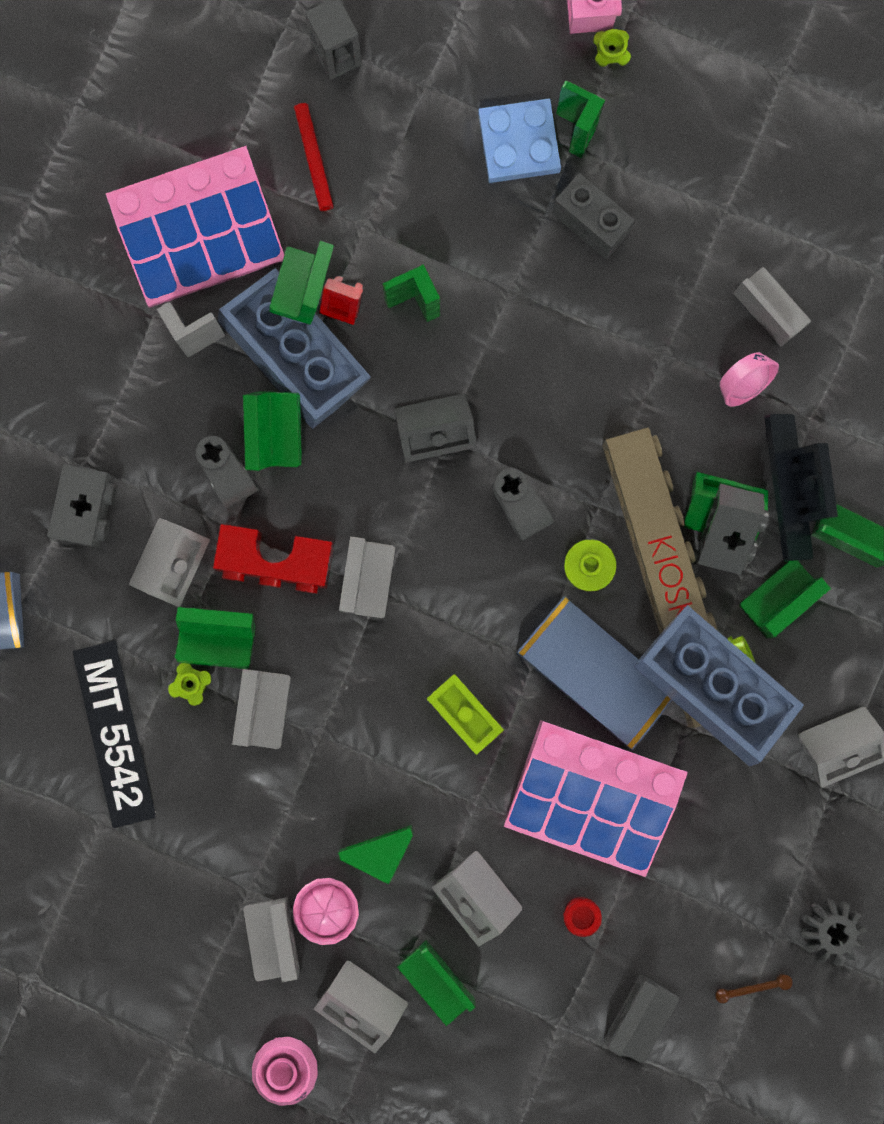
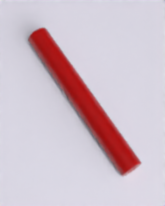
(313, 157)

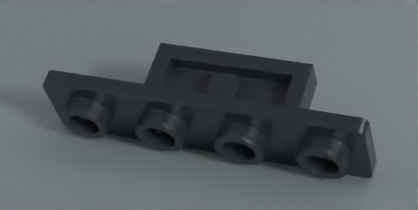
(800, 485)

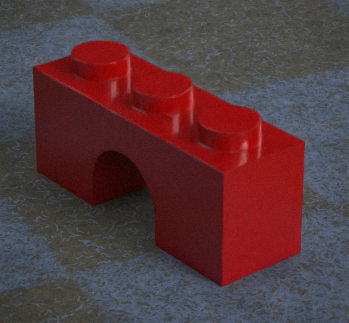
(240, 556)

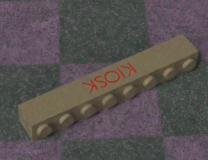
(655, 529)

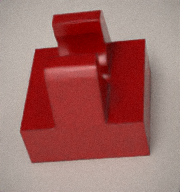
(341, 300)

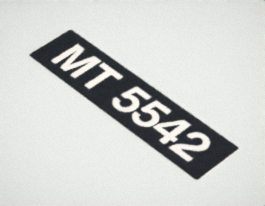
(114, 734)

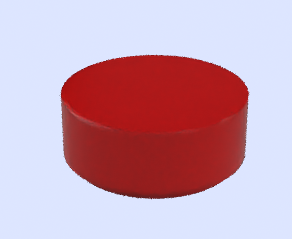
(582, 916)

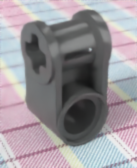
(228, 475)
(526, 509)

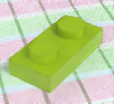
(465, 714)

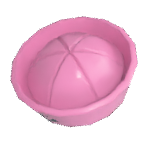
(747, 378)
(325, 911)
(276, 1079)

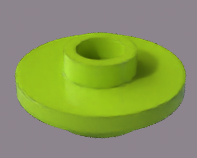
(590, 565)

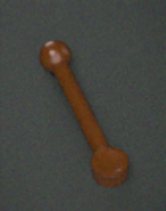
(782, 981)

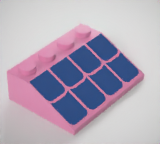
(196, 226)
(594, 798)

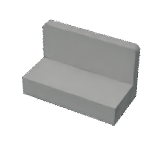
(771, 306)
(194, 336)
(169, 562)
(367, 578)
(261, 709)
(844, 746)
(478, 899)
(272, 940)
(361, 1006)

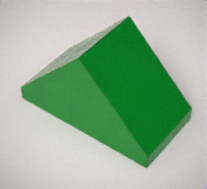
(379, 854)

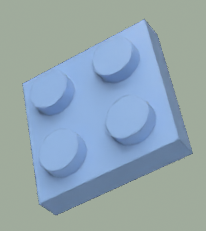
(519, 140)

